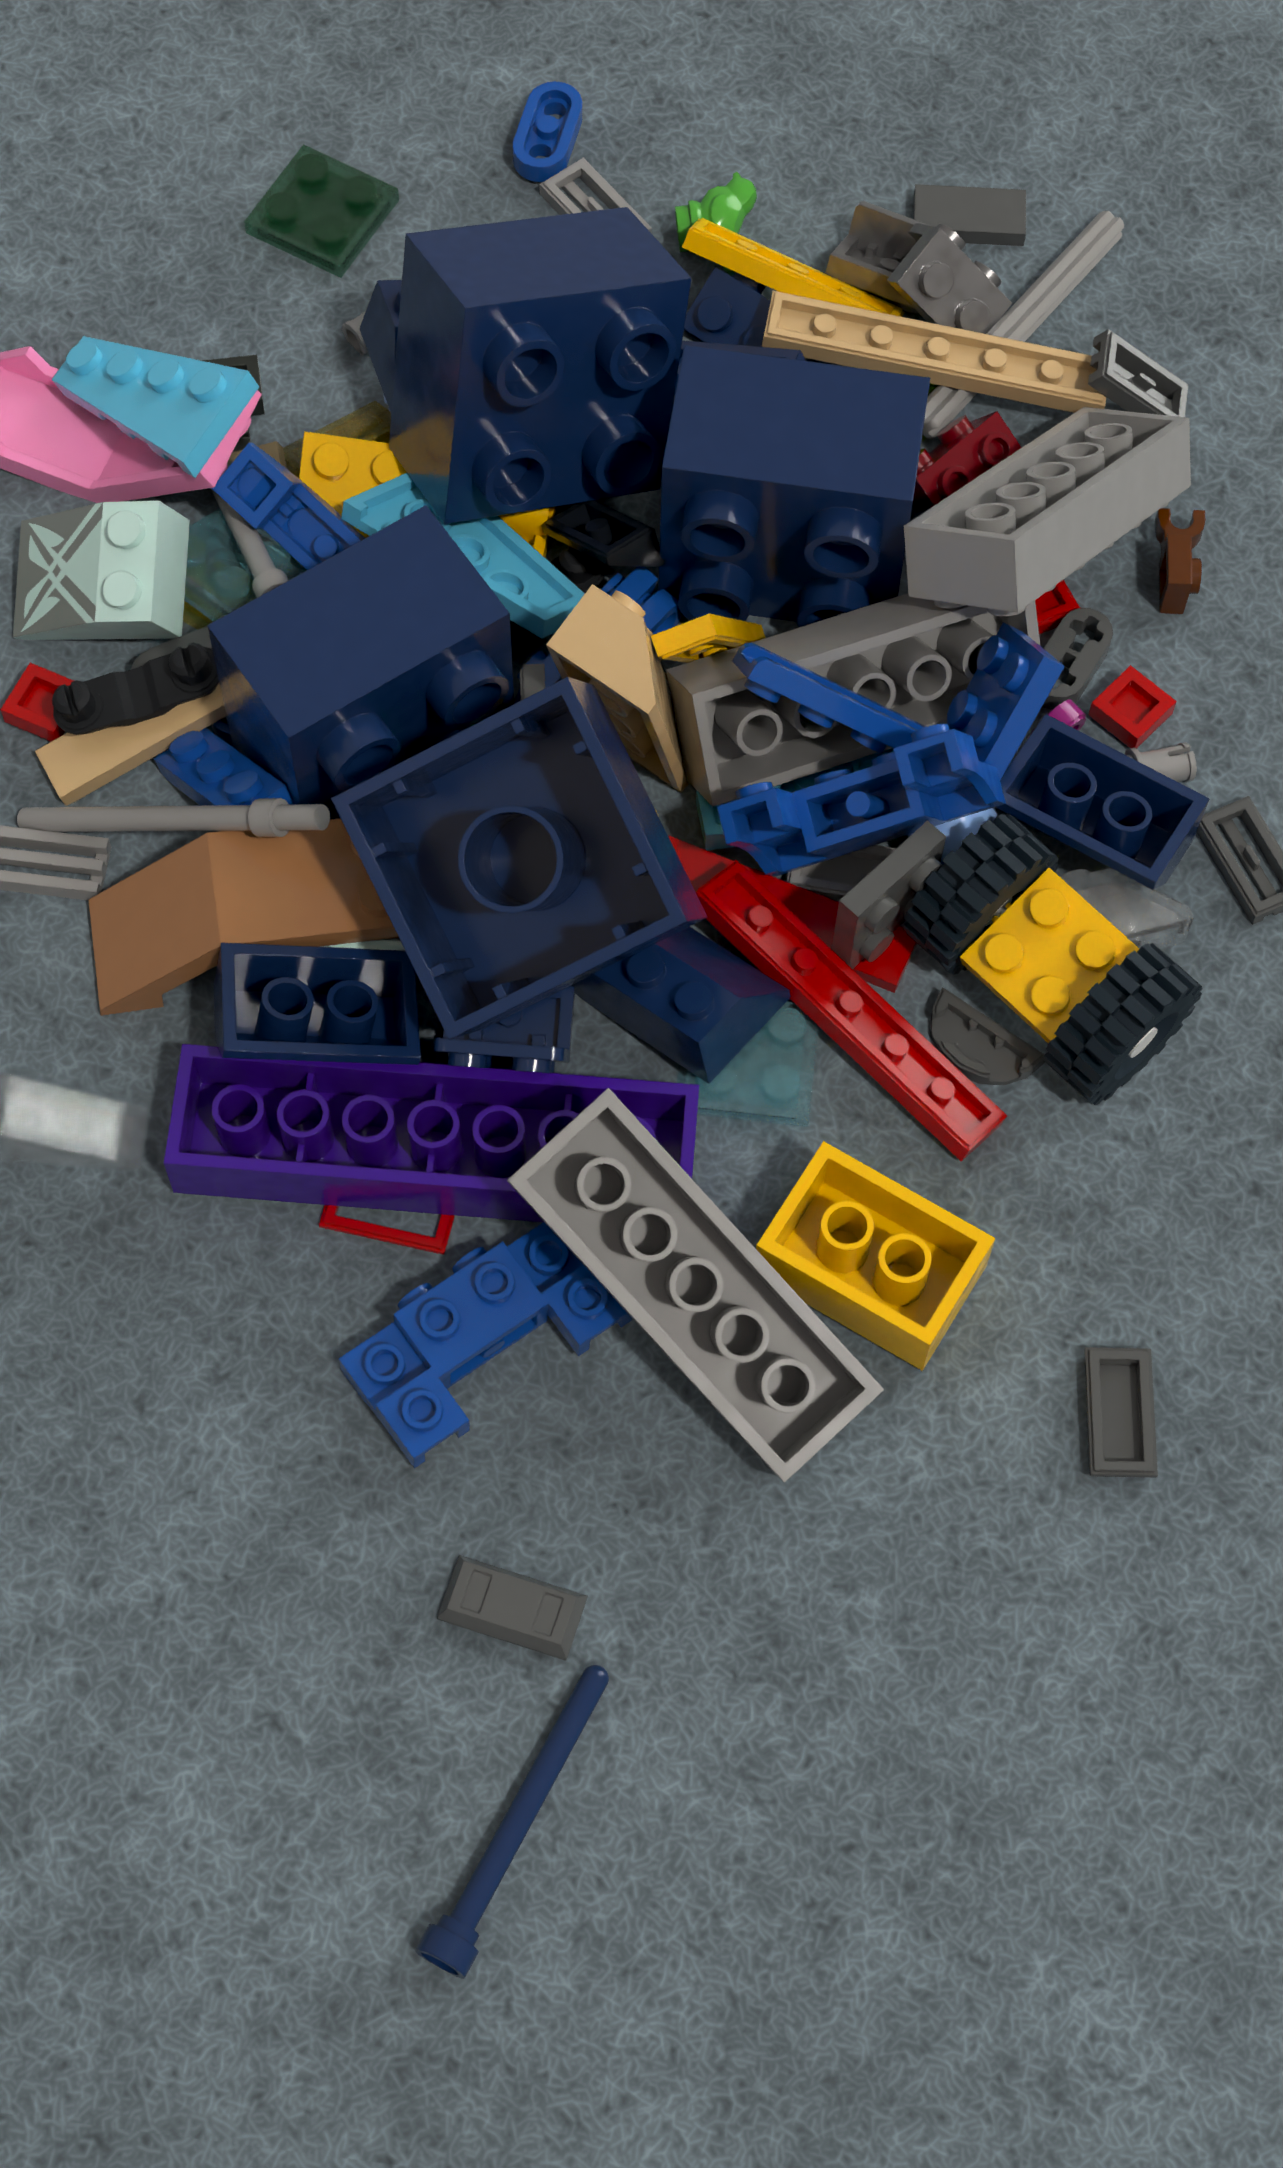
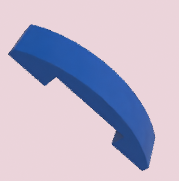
(284, 507)

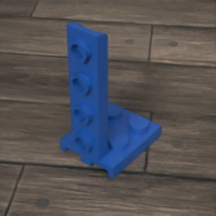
(994, 709)

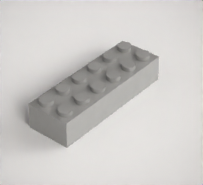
(1047, 509)
(889, 652)
(695, 1285)

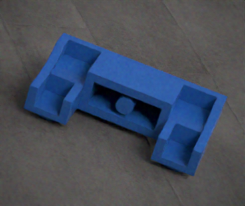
(847, 811)
(464, 1324)

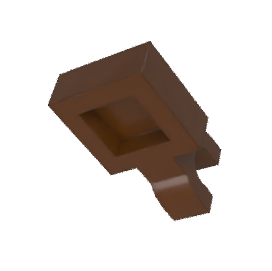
(1177, 569)

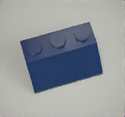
(1102, 802)
(687, 1000)
(316, 1004)

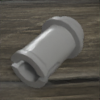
(1168, 761)

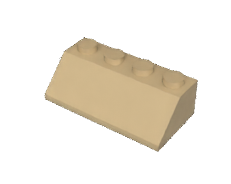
(613, 649)

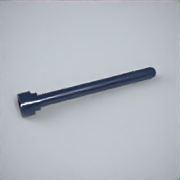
(453, 1938)

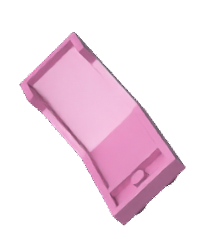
(79, 453)

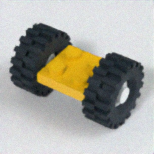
(1051, 957)

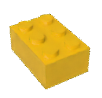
(875, 1255)

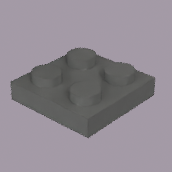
(881, 899)

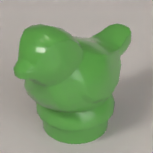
(720, 205)

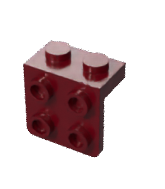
(963, 455)

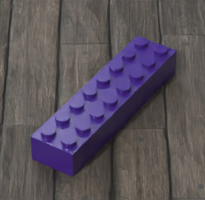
(388, 1131)

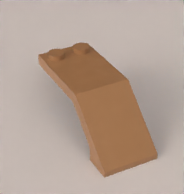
(228, 889)

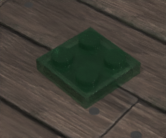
(322, 211)

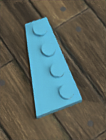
(161, 398)
(516, 572)

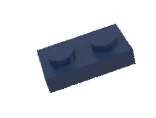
(729, 311)

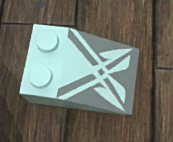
(102, 573)

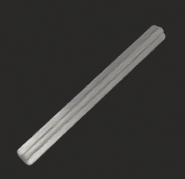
(1033, 307)

